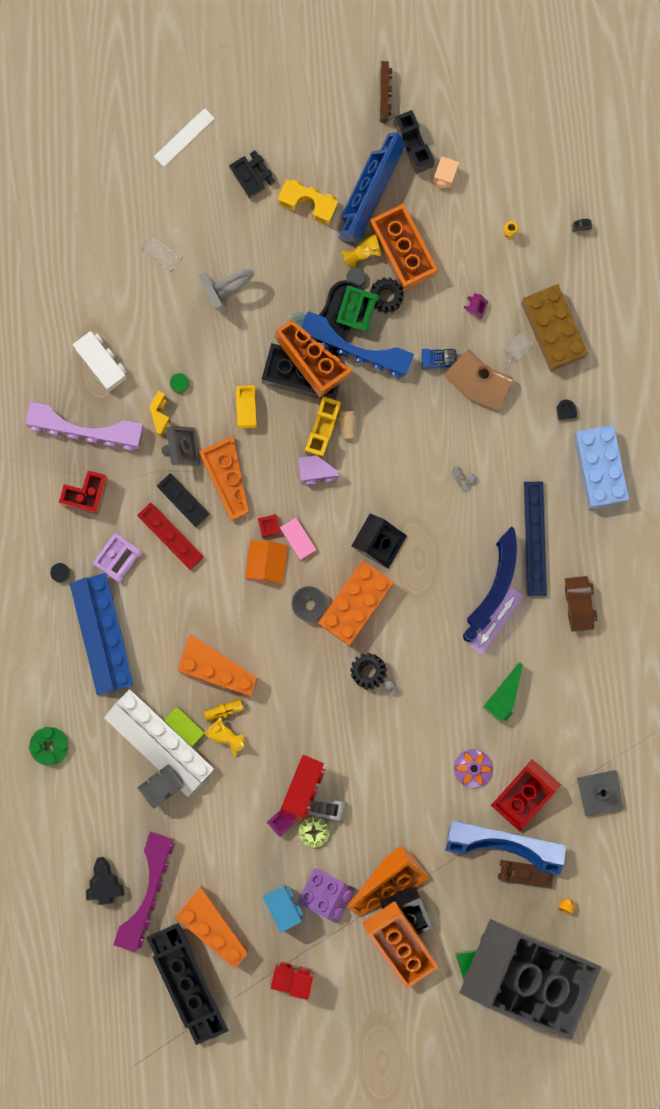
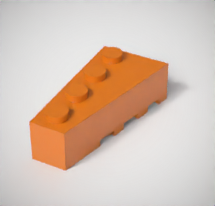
(311, 358)
(209, 665)
(209, 925)

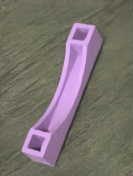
(123, 433)

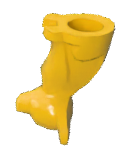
(365, 249)
(221, 734)

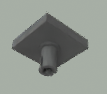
(182, 446)
(600, 792)

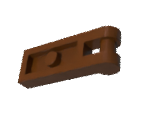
(524, 873)

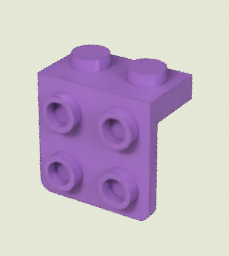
(326, 895)

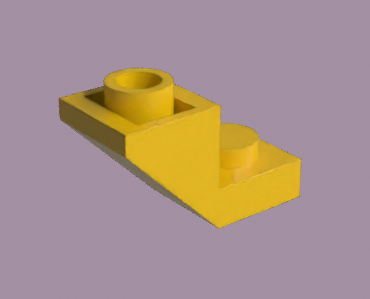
(246, 406)
(160, 420)

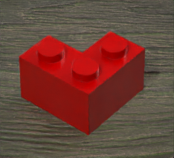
(87, 498)
(292, 981)

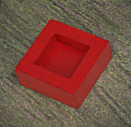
(269, 525)

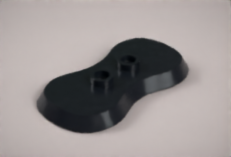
(333, 306)

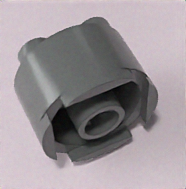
(160, 787)

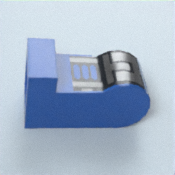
(438, 358)

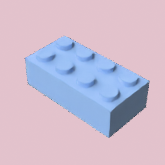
(601, 467)

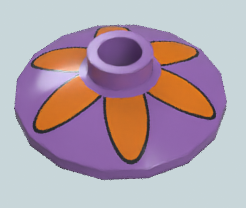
(466, 776)

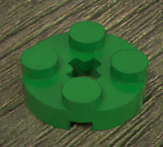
(59, 744)

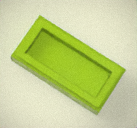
(184, 726)

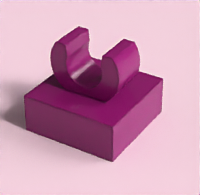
(477, 305)

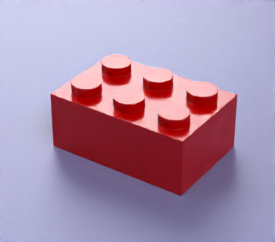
(302, 789)

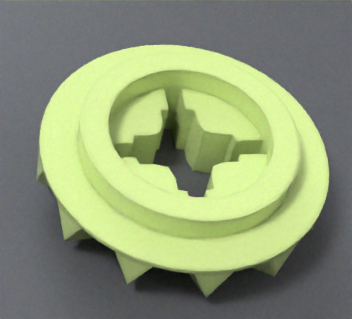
(320, 838)

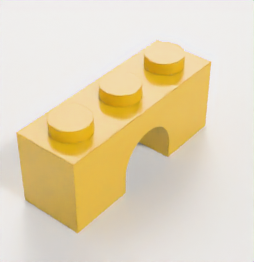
(295, 193)
(323, 427)

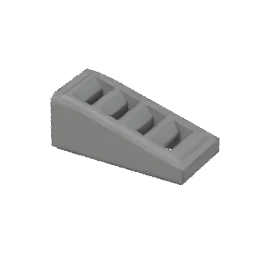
(341, 810)

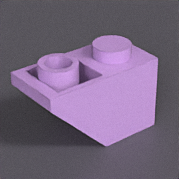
(315, 469)

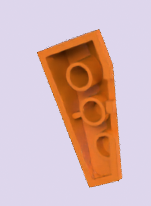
(393, 875)

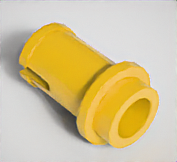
(508, 226)

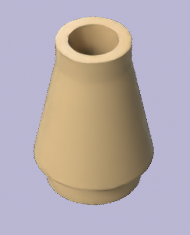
(347, 423)

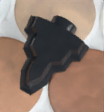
(104, 884)

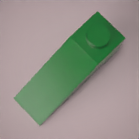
(504, 697)

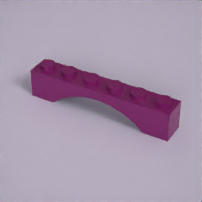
(156, 851)

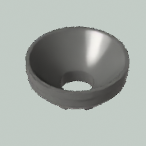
(301, 595)

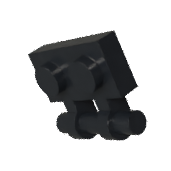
(248, 178)

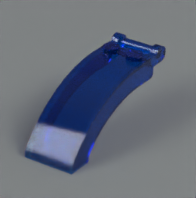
(506, 566)

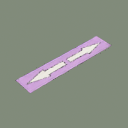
(498, 619)

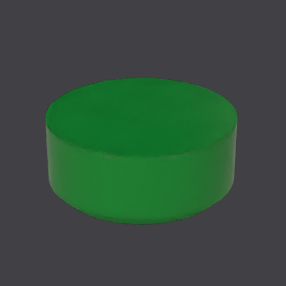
(179, 383)

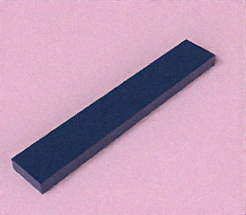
(535, 538)

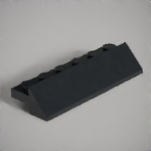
(186, 984)

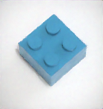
(282, 907)

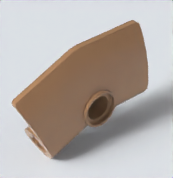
(465, 378)

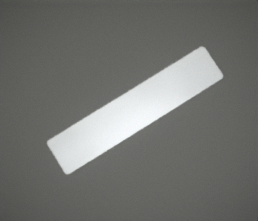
(184, 137)

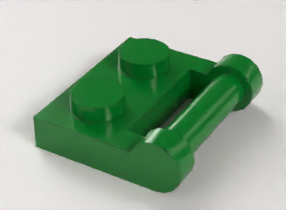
(351, 306)

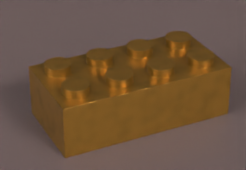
(554, 327)

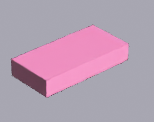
(298, 538)

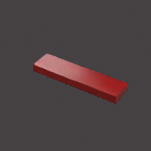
(170, 536)

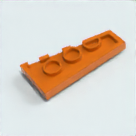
(224, 471)

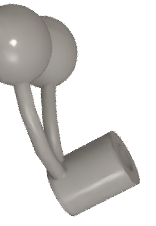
(470, 479)
(389, 686)

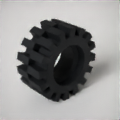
(396, 289)
(365, 660)

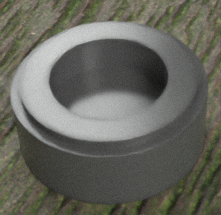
(356, 275)

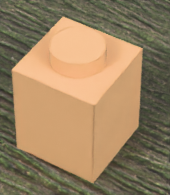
(445, 172)

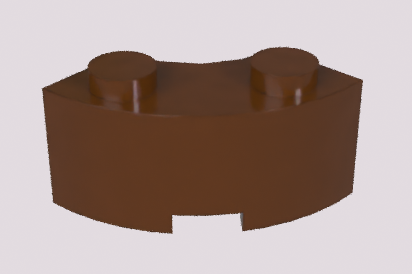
(580, 608)

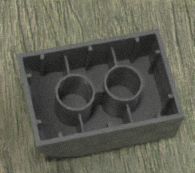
(529, 979)

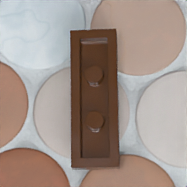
(385, 91)

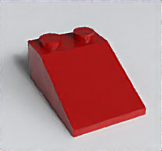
(525, 795)

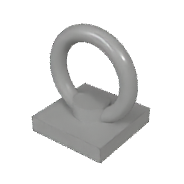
(219, 289)

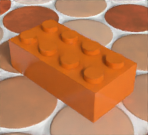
(403, 247)
(355, 603)
(400, 945)

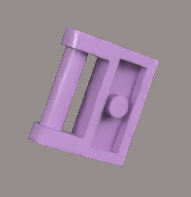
(112, 554)

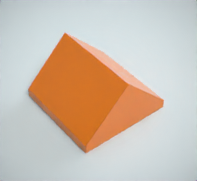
(266, 561)

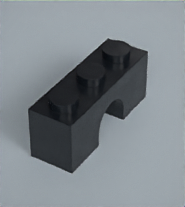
(416, 149)

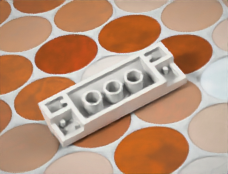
(158, 741)

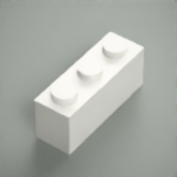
(100, 361)

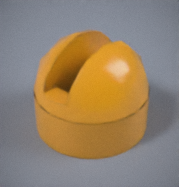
(567, 906)

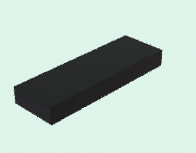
(182, 500)

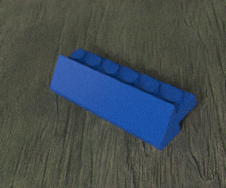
(370, 188)
(101, 633)

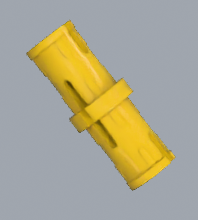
(223, 710)

